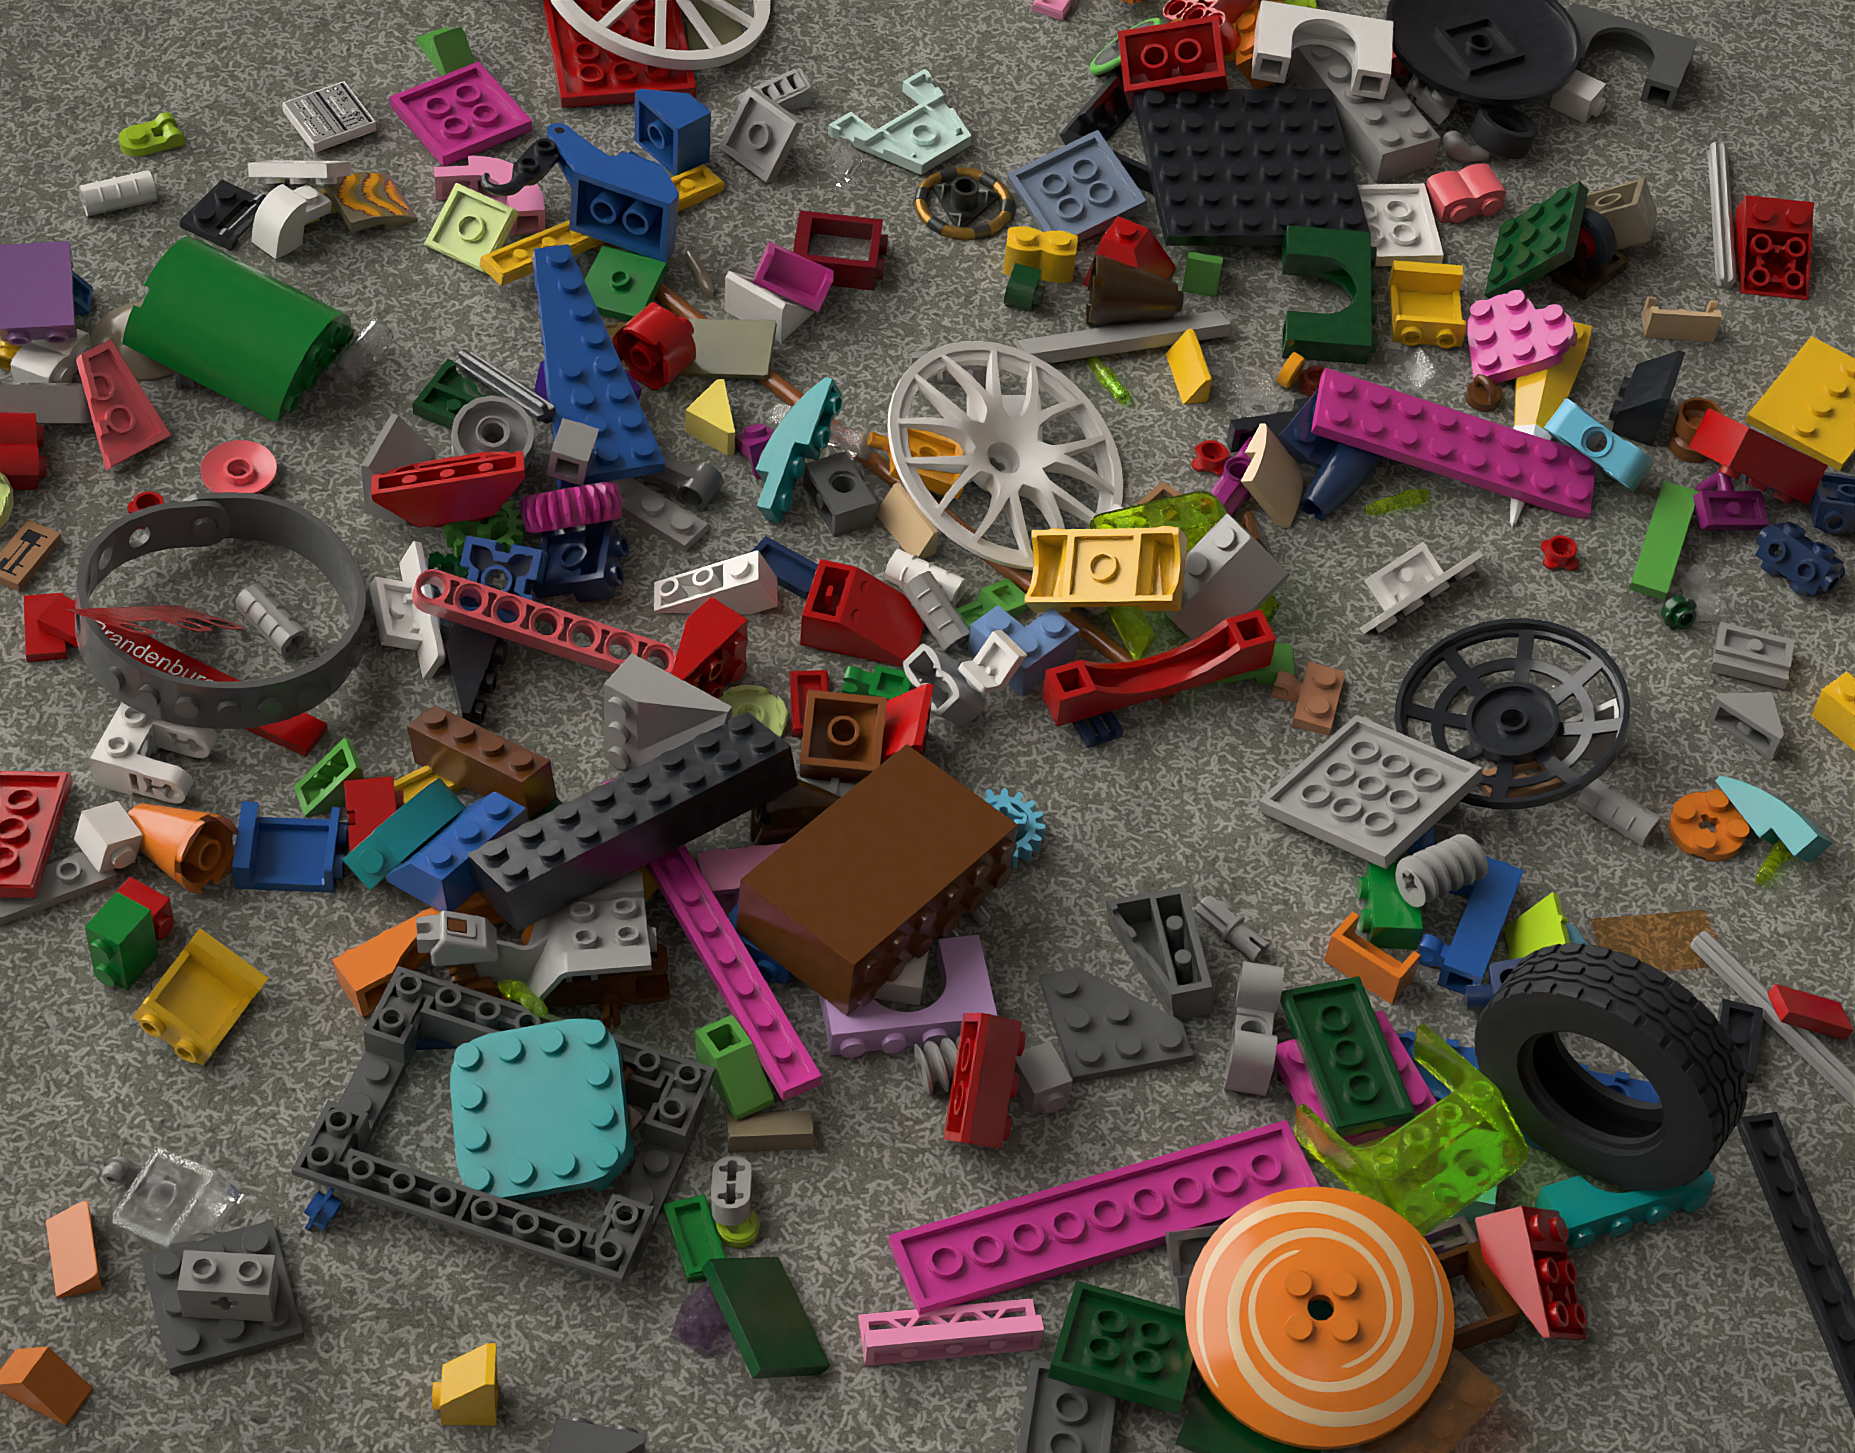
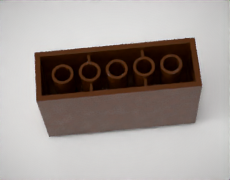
(876, 879)

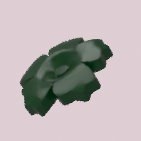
(449, 564)

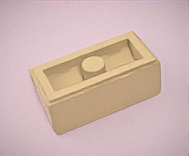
(908, 523)

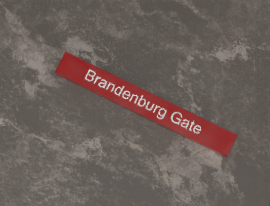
(296, 734)

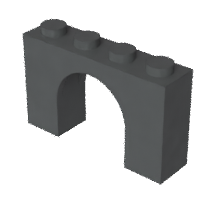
(1662, 52)

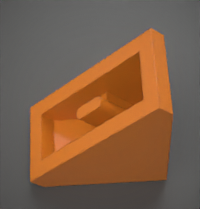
(44, 1383)

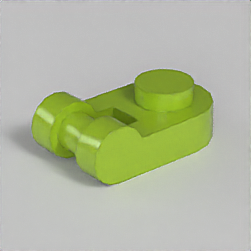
(140, 138)

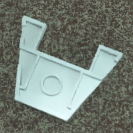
(914, 139)

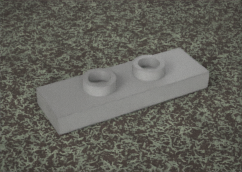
(59, 883)

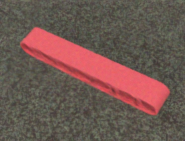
(528, 613)

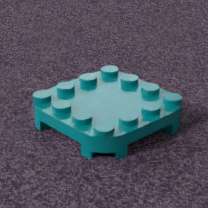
(540, 1110)

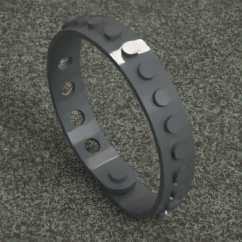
(203, 522)

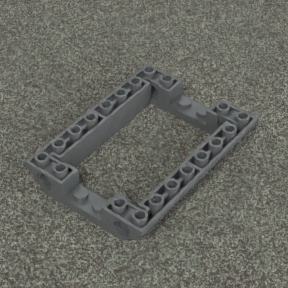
(428, 1008)

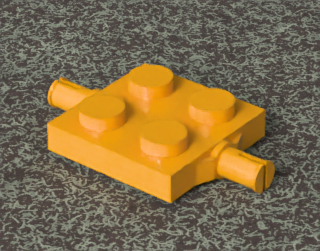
(924, 444)

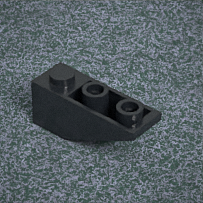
(471, 668)

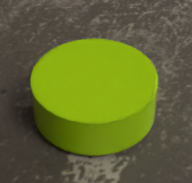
(740, 1235)

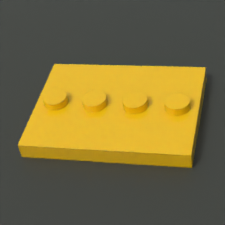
(1812, 404)

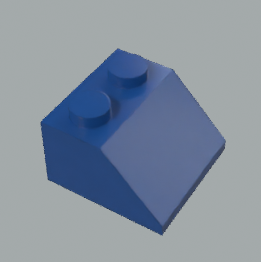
(673, 129)

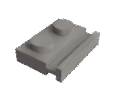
(1431, 100)
(1752, 655)

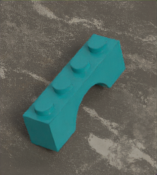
(1597, 1212)

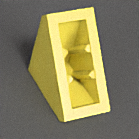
(711, 419)

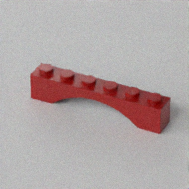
(1093, 688)

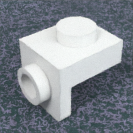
(993, 664)

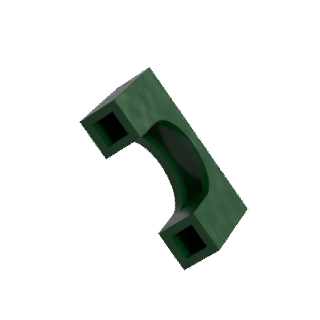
(1347, 261)

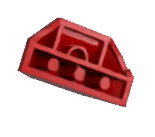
(450, 487)

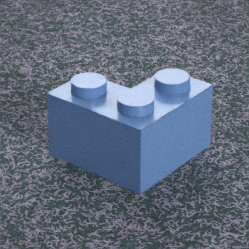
(1046, 641)

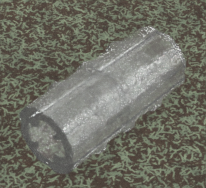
(360, 353)

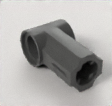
(690, 484)

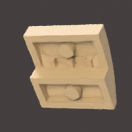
(1273, 477)

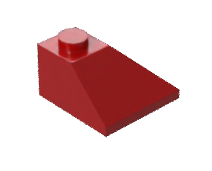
(1135, 247)

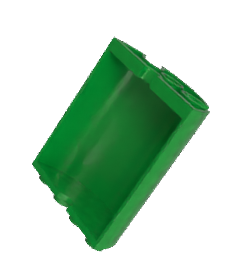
(235, 328)

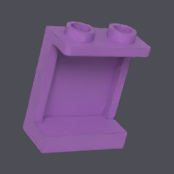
(36, 293)

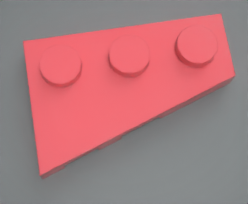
(118, 406)

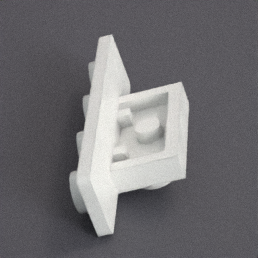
(1409, 578)
(399, 619)

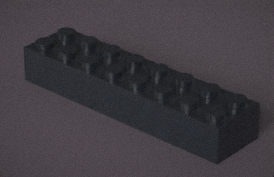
(632, 820)

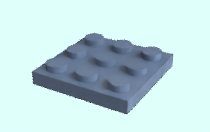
(1077, 188)

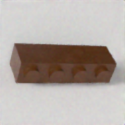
(481, 760)

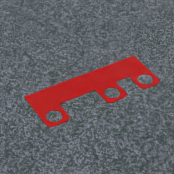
(169, 613)

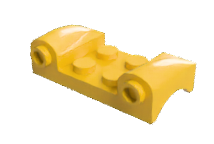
(1107, 568)

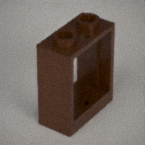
(1494, 1299)

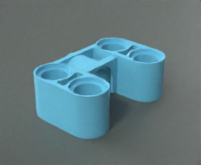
(1619, 459)

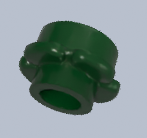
(1679, 612)

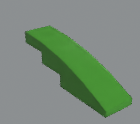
(1663, 541)

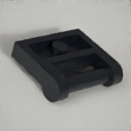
(217, 210)

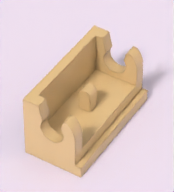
(1680, 323)

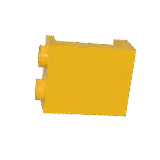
(1426, 304)
(199, 998)

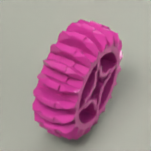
(571, 507)

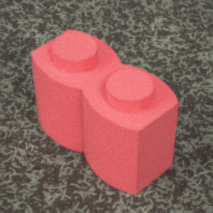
(1465, 193)

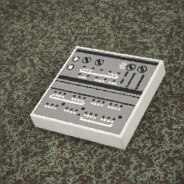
(329, 116)

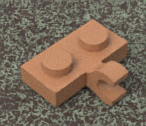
(1314, 697)

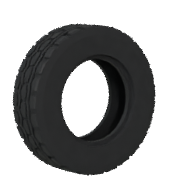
(1644, 1020)

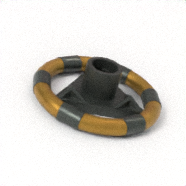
(964, 202)

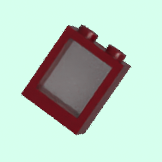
(844, 245)

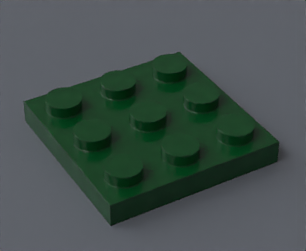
(1537, 241)
(1124, 1348)

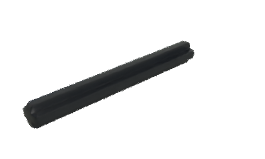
(505, 386)

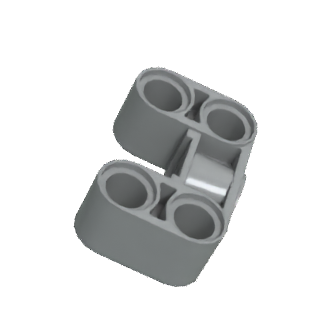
(1252, 1043)

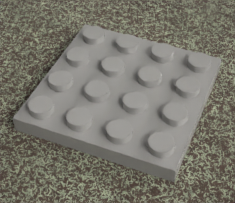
(1371, 791)

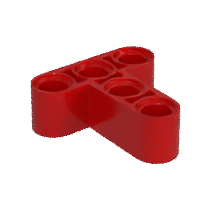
(1227, 11)

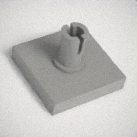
(761, 135)

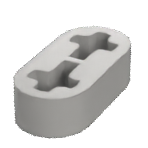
(725, 1191)

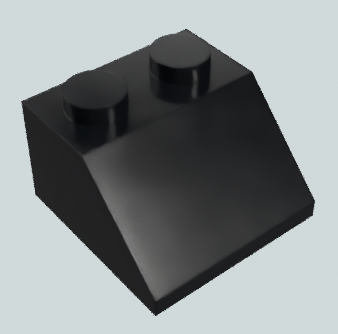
(1646, 398)

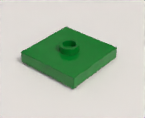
(624, 282)

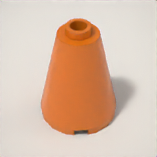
(186, 843)

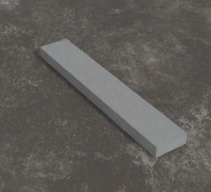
(1125, 337)

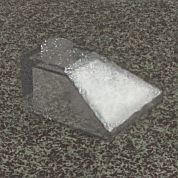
(176, 1201)

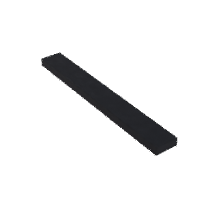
(1804, 1240)

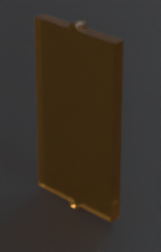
(1655, 938)

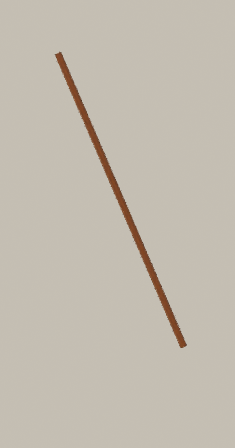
(881, 467)

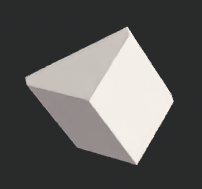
(754, 302)

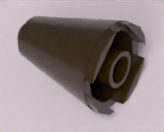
(1129, 294)
(788, 813)

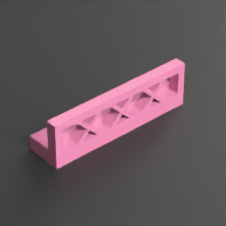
(951, 1338)

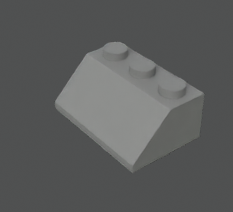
(1225, 578)

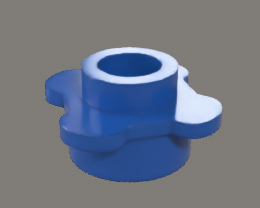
(322, 1209)

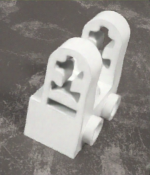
(124, 751)

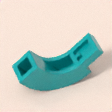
(404, 833)

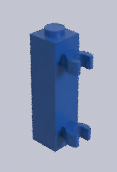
(1478, 930)

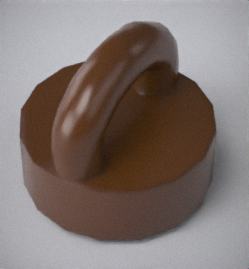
(1483, 394)

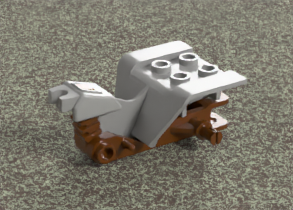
(575, 957)

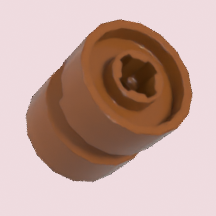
(1685, 426)

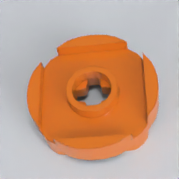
(1714, 808)

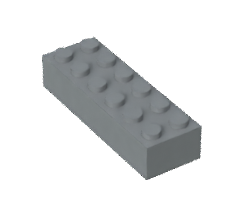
(1383, 134)

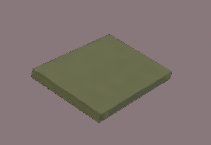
(732, 348)

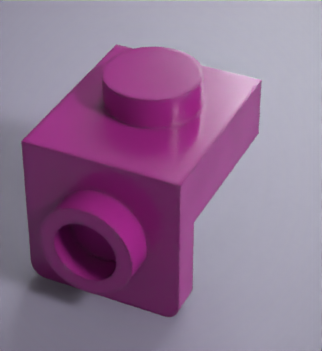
(752, 443)

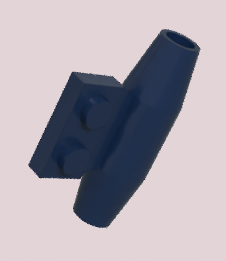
(1340, 465)

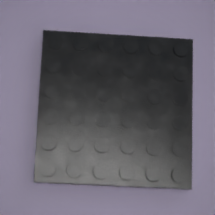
(1246, 164)

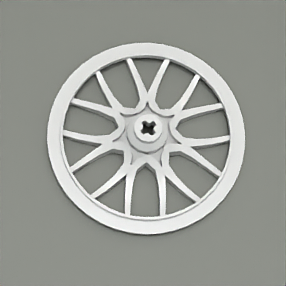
(1000, 451)

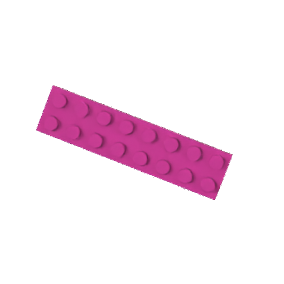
(1454, 444)

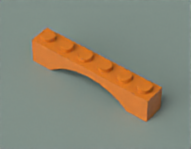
(370, 966)

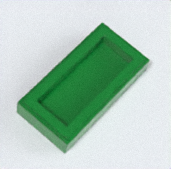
(693, 1234)

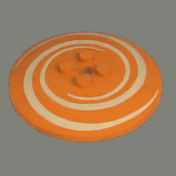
(1309, 1377)

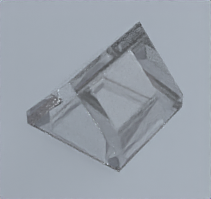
(1423, 372)

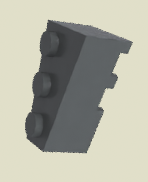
(1166, 948)

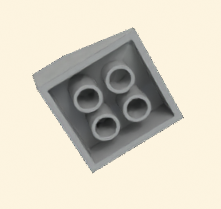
(653, 713)

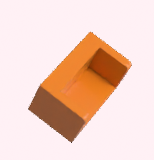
(1376, 968)

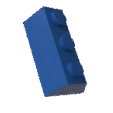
(440, 867)

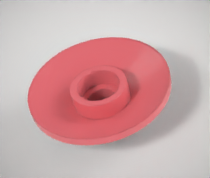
(238, 458)

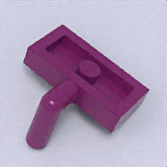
(1726, 507)

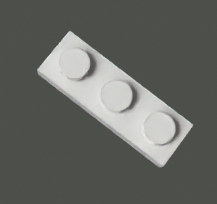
(299, 171)

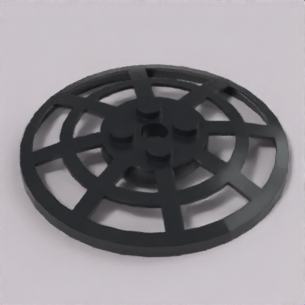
(1519, 702)

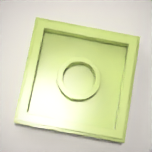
(470, 226)

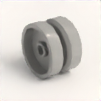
(493, 425)

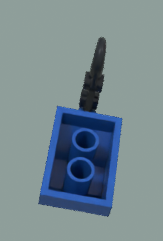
(612, 197)

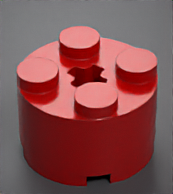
(656, 346)

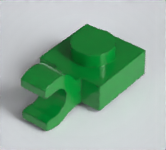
(882, 683)

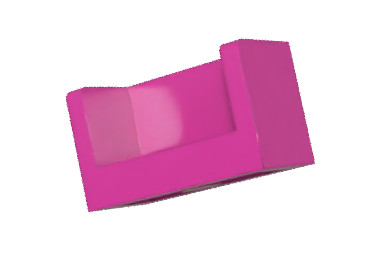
(793, 276)

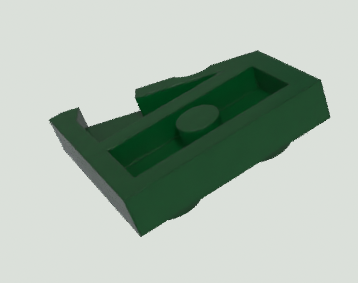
(445, 395)

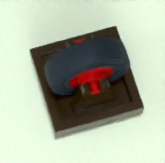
(1594, 258)

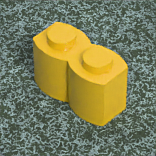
(1048, 251)

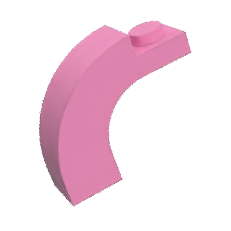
(527, 202)

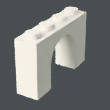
(1360, 39)

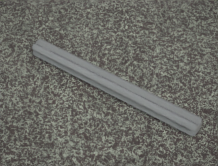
(1722, 216)
(1755, 994)

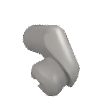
(120, 1171)

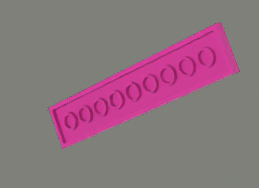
(1094, 1217)

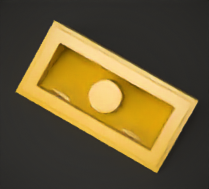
(1189, 369)

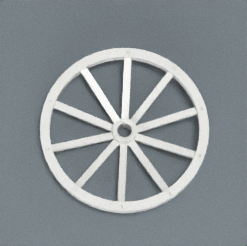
(660, 56)

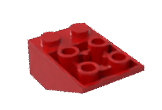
(1774, 246)
(859, 616)
(712, 648)
(1532, 1262)

